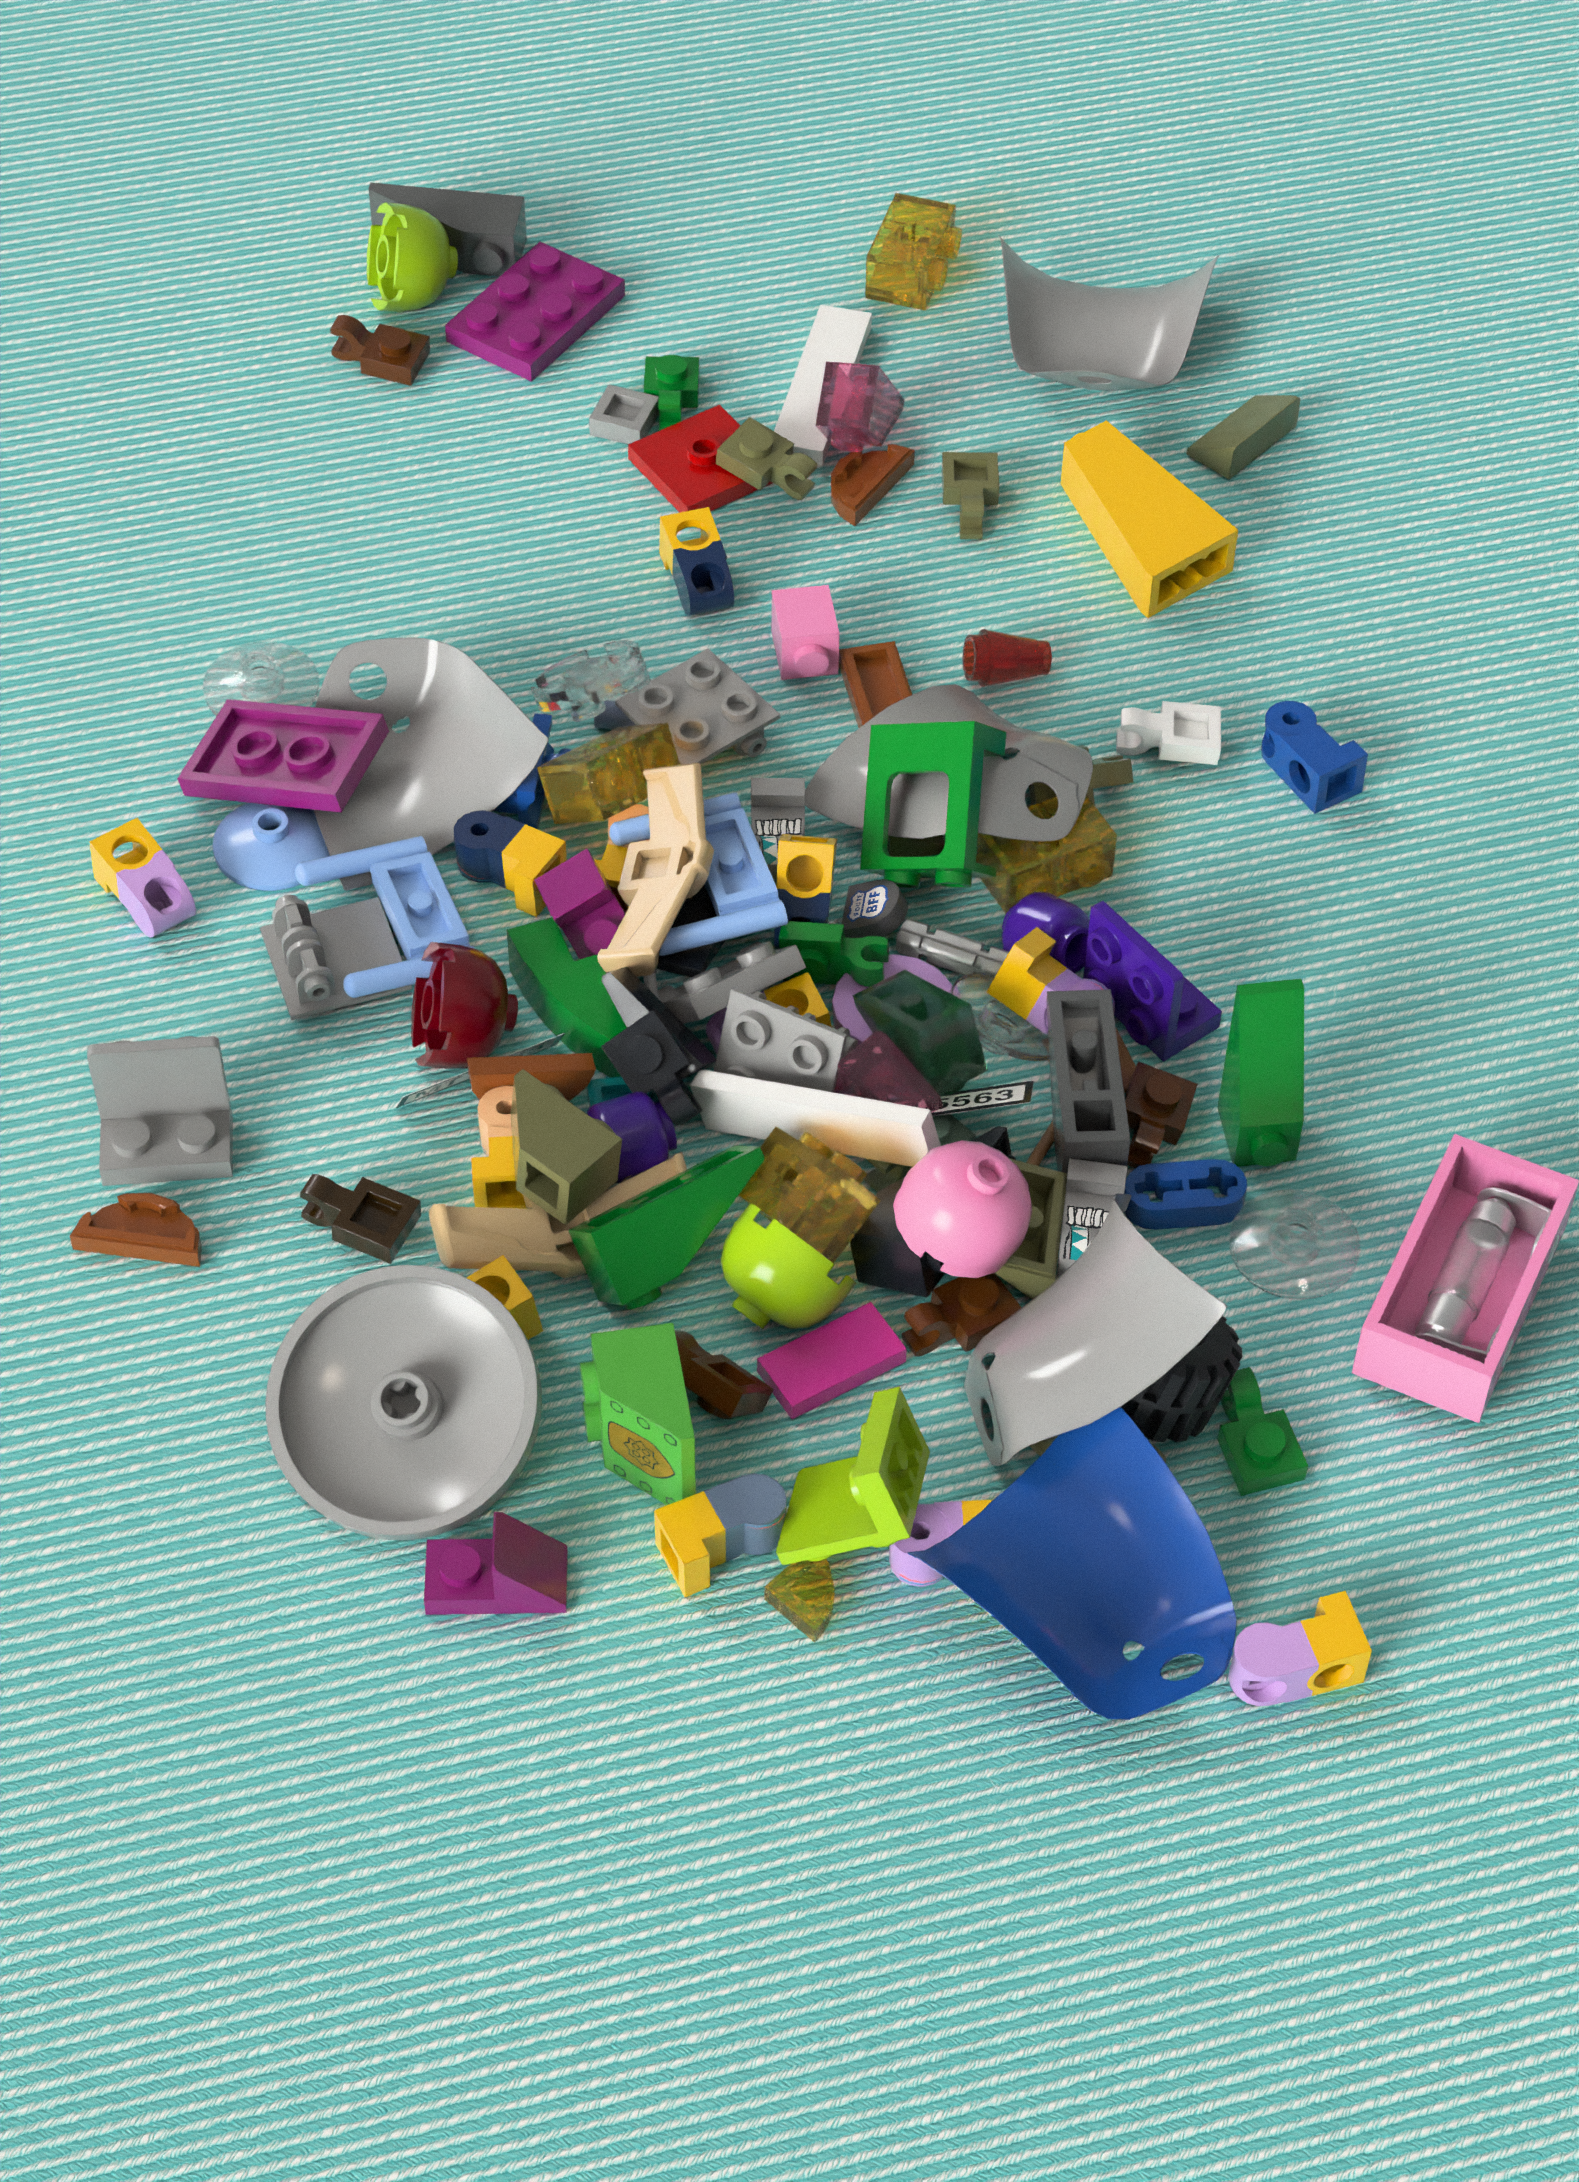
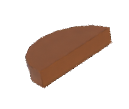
(866, 478)
(564, 1071)
(140, 1228)

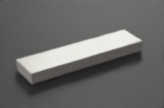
(834, 337)
(838, 1120)

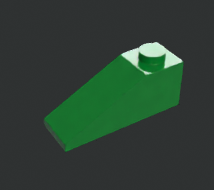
(1264, 1074)
(659, 1231)

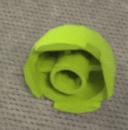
(408, 258)
(779, 1275)

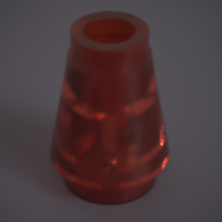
(1004, 657)

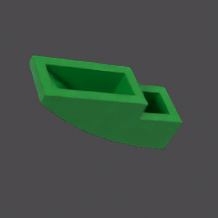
(564, 991)

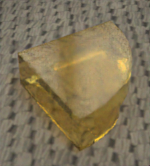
(804, 1596)

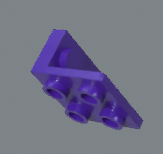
(1148, 990)

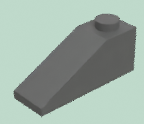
(481, 226)
(1086, 1079)

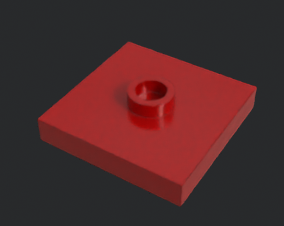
(684, 465)

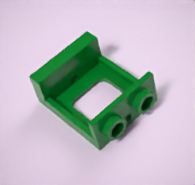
(929, 748)

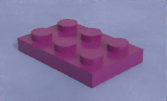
(535, 311)
(284, 755)

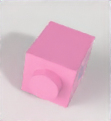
(805, 632)

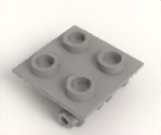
(704, 709)
(321, 948)
(779, 1044)

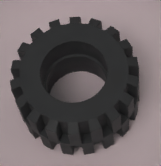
(1190, 1391)

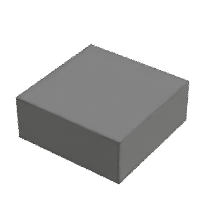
(623, 415)

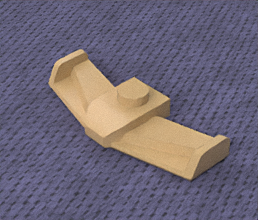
(661, 871)
(529, 1236)

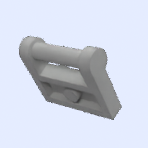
(752, 971)

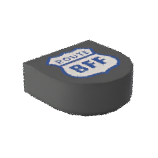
(873, 909)

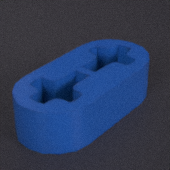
(1185, 1194)

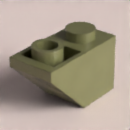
(559, 1150)

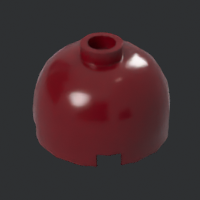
(460, 1006)

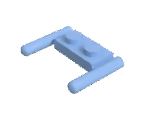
(737, 879)
(413, 902)

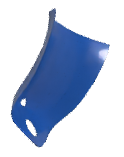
(1098, 1555)

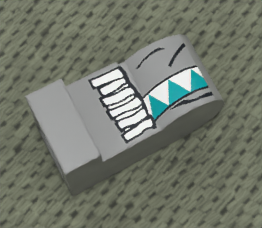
(775, 811)
(1087, 1203)

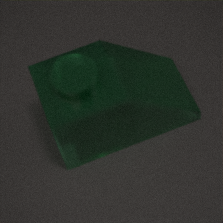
(928, 1027)

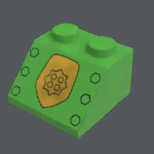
(641, 1410)

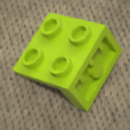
(861, 1497)

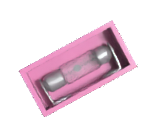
(1465, 1278)

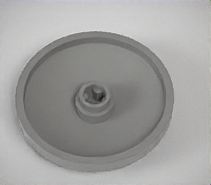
(403, 1402)

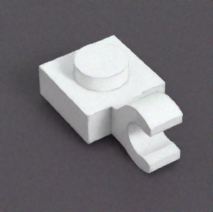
(1180, 731)

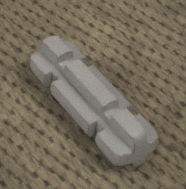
(948, 949)

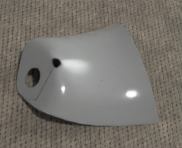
(1100, 333)
(456, 757)
(921, 799)
(1087, 1340)

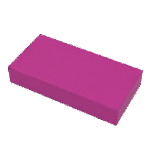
(831, 1360)

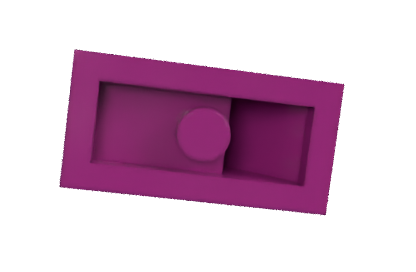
(582, 903)
(500, 1575)

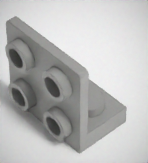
(162, 1110)

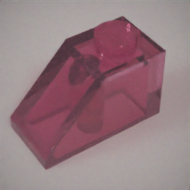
(857, 406)

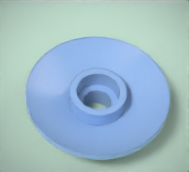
(265, 843)

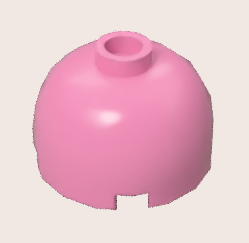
(964, 1208)

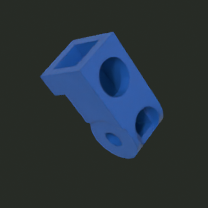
(1310, 758)

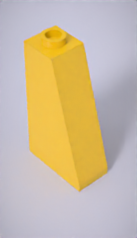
(1145, 519)

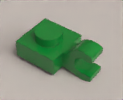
(676, 384)
(832, 955)
(1255, 1444)

